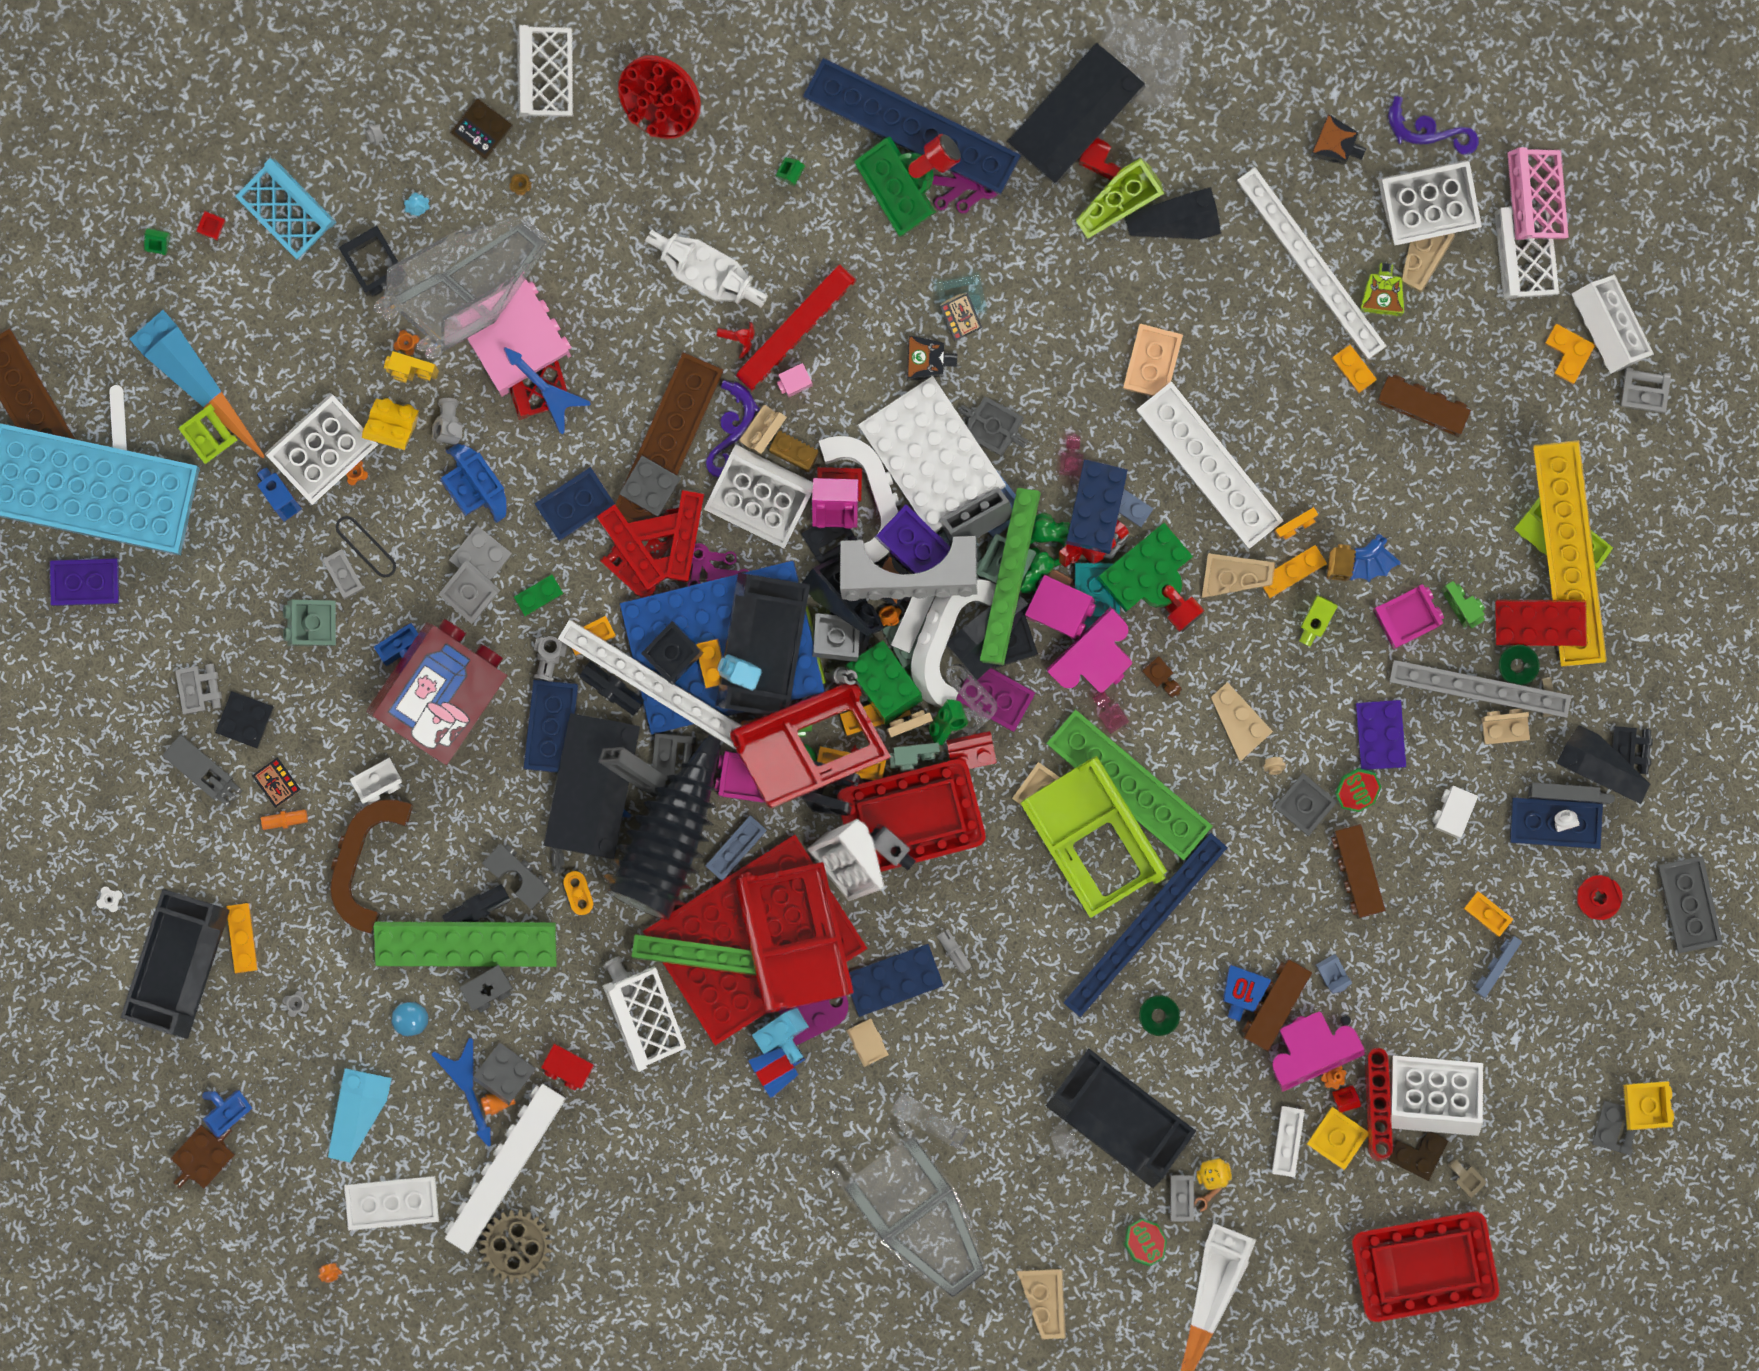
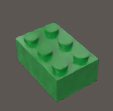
(885, 683)

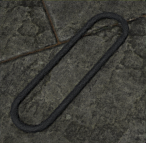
(359, 553)

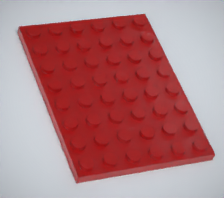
(733, 1000)

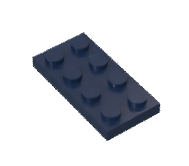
(1096, 506)
(548, 724)
(1535, 823)
(894, 980)

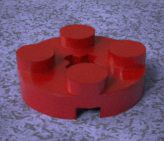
(1605, 886)

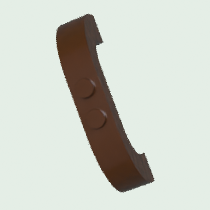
(346, 863)

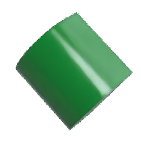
(790, 171)
(156, 241)

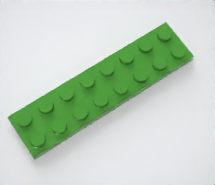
(1146, 797)
(465, 944)

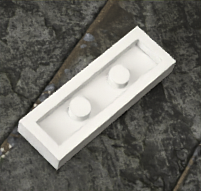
(1288, 1141)

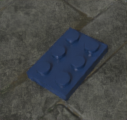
(574, 504)

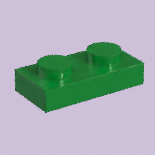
(538, 595)

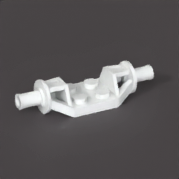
(706, 269)

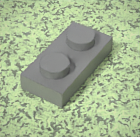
(343, 574)
(1182, 1198)

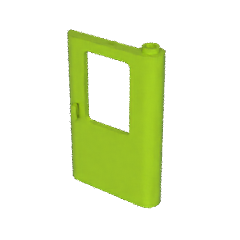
(1074, 809)

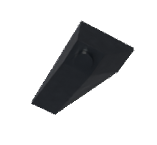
(1182, 217)
(1598, 761)

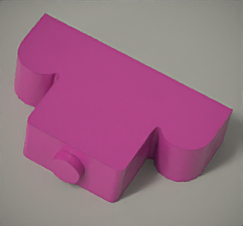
(1095, 655)
(1313, 1050)

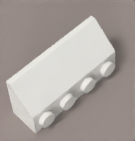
(1612, 323)

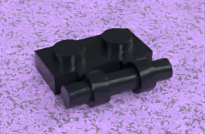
(1625, 741)

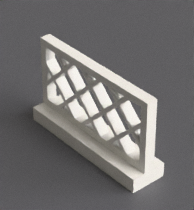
(525, 66)
(1508, 258)
(625, 1020)

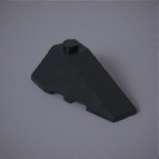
(826, 591)
(969, 641)

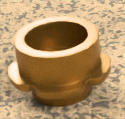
(520, 178)

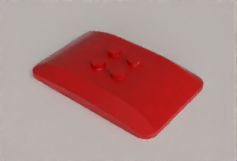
(925, 808)
(1425, 1266)

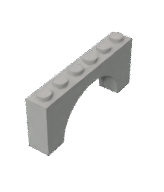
(952, 576)

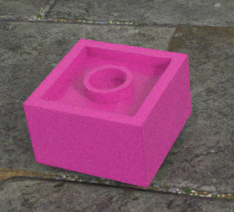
(835, 503)

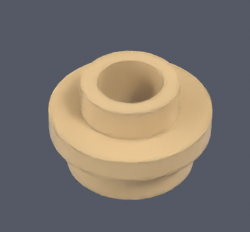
(1274, 765)

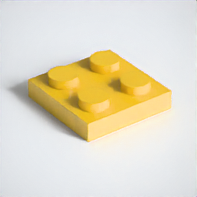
(1337, 1138)

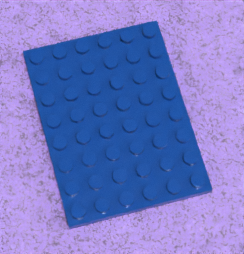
(705, 615)

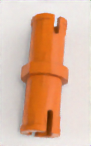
(284, 819)

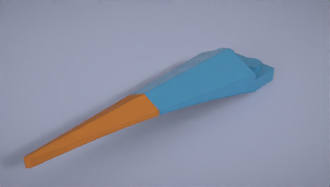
(171, 353)

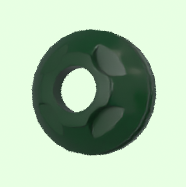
(1530, 661)
(1171, 1019)

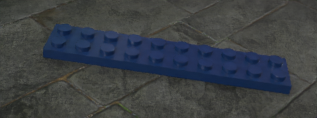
(909, 124)

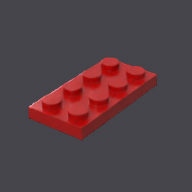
(1541, 622)

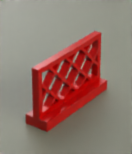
(520, 397)

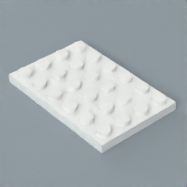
(930, 453)

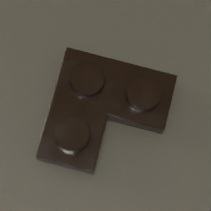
(1420, 1161)

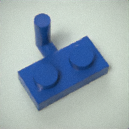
(396, 645)
(226, 1111)

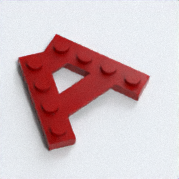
(629, 539)

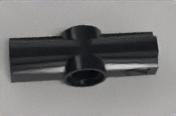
(611, 688)
(478, 906)

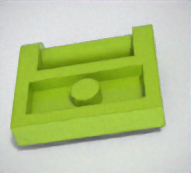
(202, 439)

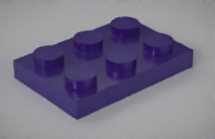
(913, 541)
(84, 582)
(1381, 735)

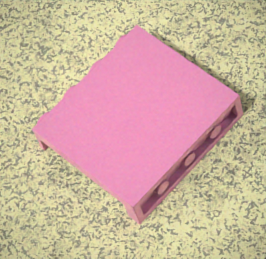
(524, 329)

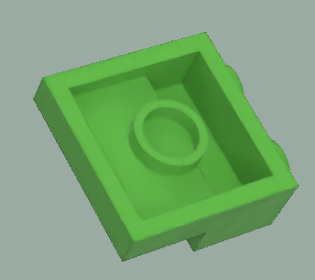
(1467, 611)

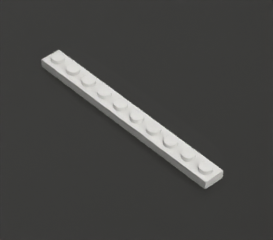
(1311, 263)
(648, 681)

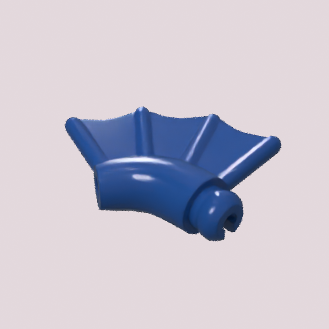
(1373, 560)

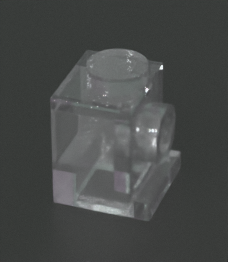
(1063, 1141)

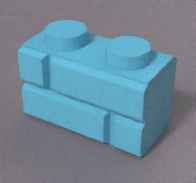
(739, 671)

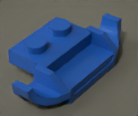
(474, 483)

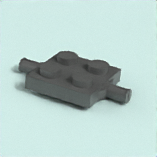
(994, 426)

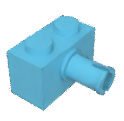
(781, 1034)

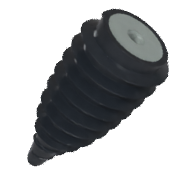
(668, 838)

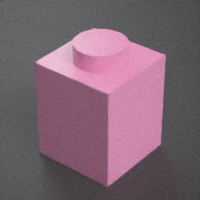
(794, 380)

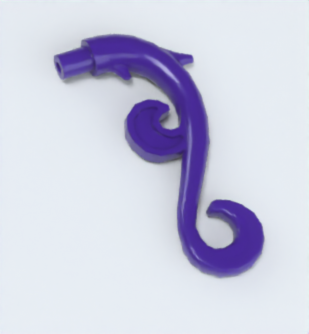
(1401, 132)
(750, 407)

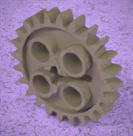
(499, 1259)

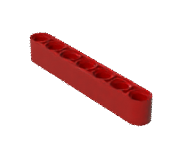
(798, 324)

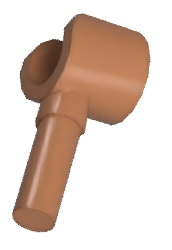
(1207, 1198)

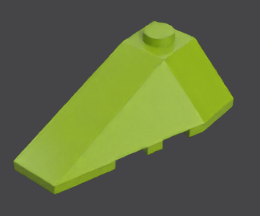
(1125, 193)

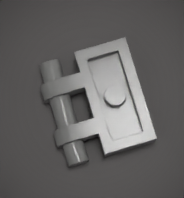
(191, 689)

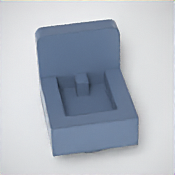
(1333, 974)

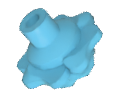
(416, 204)

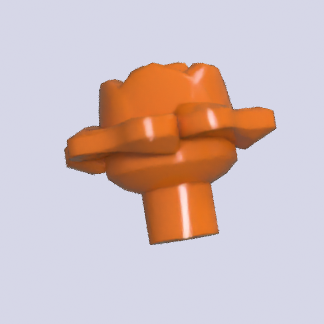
(1334, 1078)

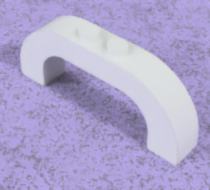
(852, 449)
(933, 640)

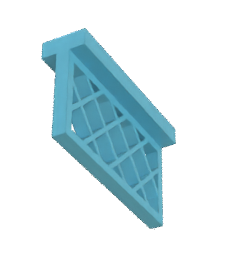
(299, 194)

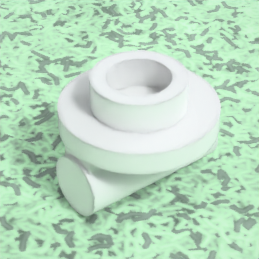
(1566, 820)

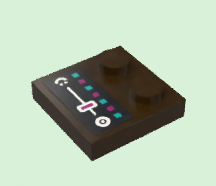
(481, 129)

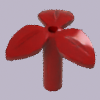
(743, 336)

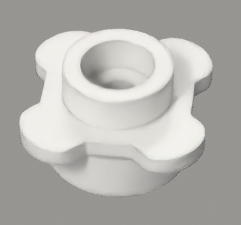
(105, 894)

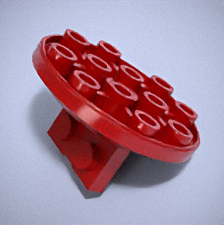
(661, 94)

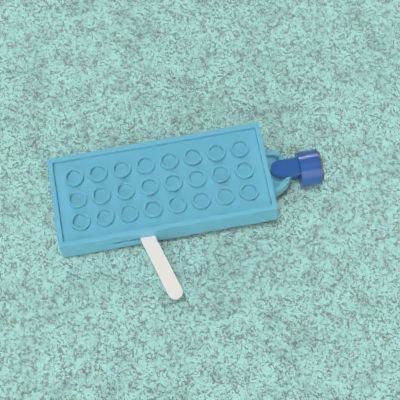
(96, 486)

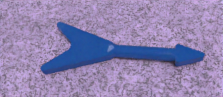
(555, 398)
(462, 1073)

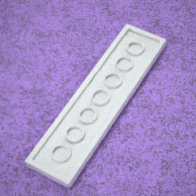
(1209, 465)

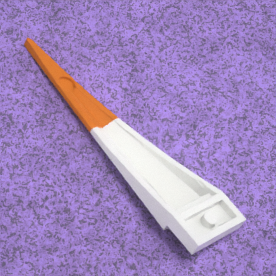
(1222, 1269)

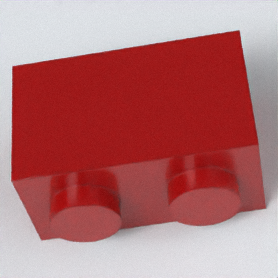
(567, 1067)

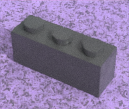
(978, 516)

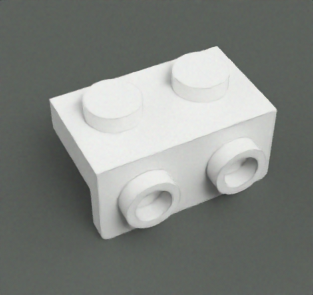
(376, 781)

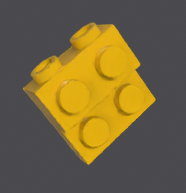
(405, 367)
(390, 423)
(1648, 1105)

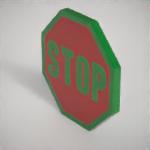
(1358, 790)
(1145, 1242)

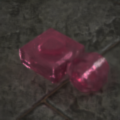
(1071, 462)
(1113, 716)

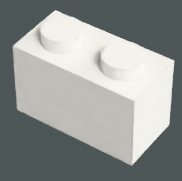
(1455, 811)

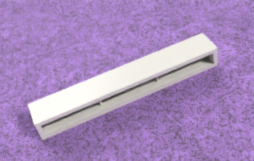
(505, 1168)

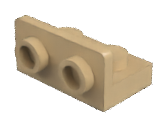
(762, 429)
(1505, 728)

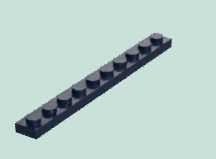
(1145, 925)

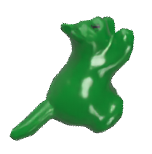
(1047, 530)
(1040, 566)

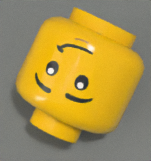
(1214, 1174)

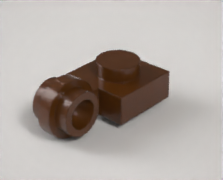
(1159, 673)

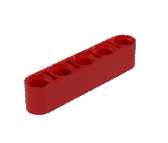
(1382, 1094)

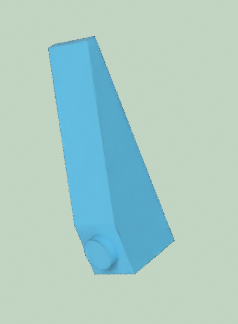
(358, 1106)

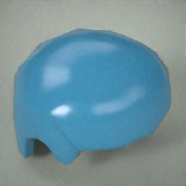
(409, 1019)

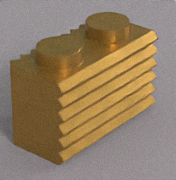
(794, 451)
(1341, 563)

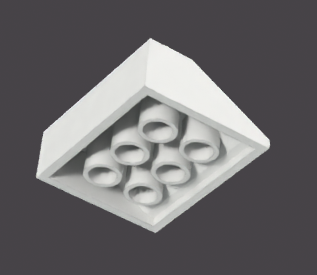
(1430, 202)
(320, 449)
(759, 496)
(849, 859)
(1436, 1095)

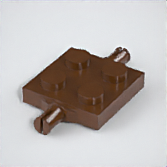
(202, 1157)

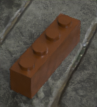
(1424, 406)
(1359, 871)
(1277, 1004)

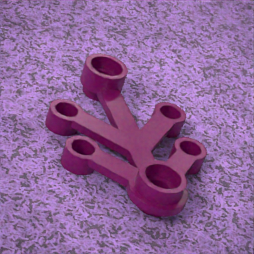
(960, 185)
(704, 561)

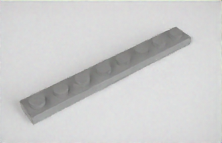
(1480, 689)

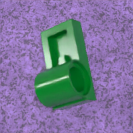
(949, 718)

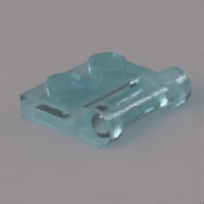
(976, 296)

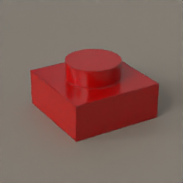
(211, 225)
(1346, 1099)

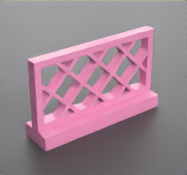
(1523, 194)

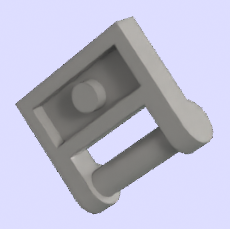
(1645, 397)

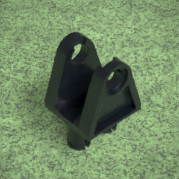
(826, 805)

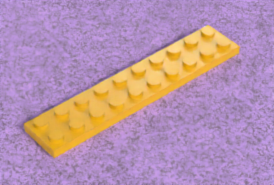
(1570, 542)

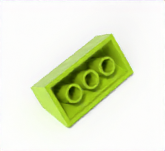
(1532, 529)

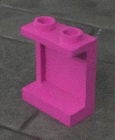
(1061, 607)
(1409, 616)
(736, 780)

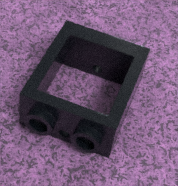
(357, 244)

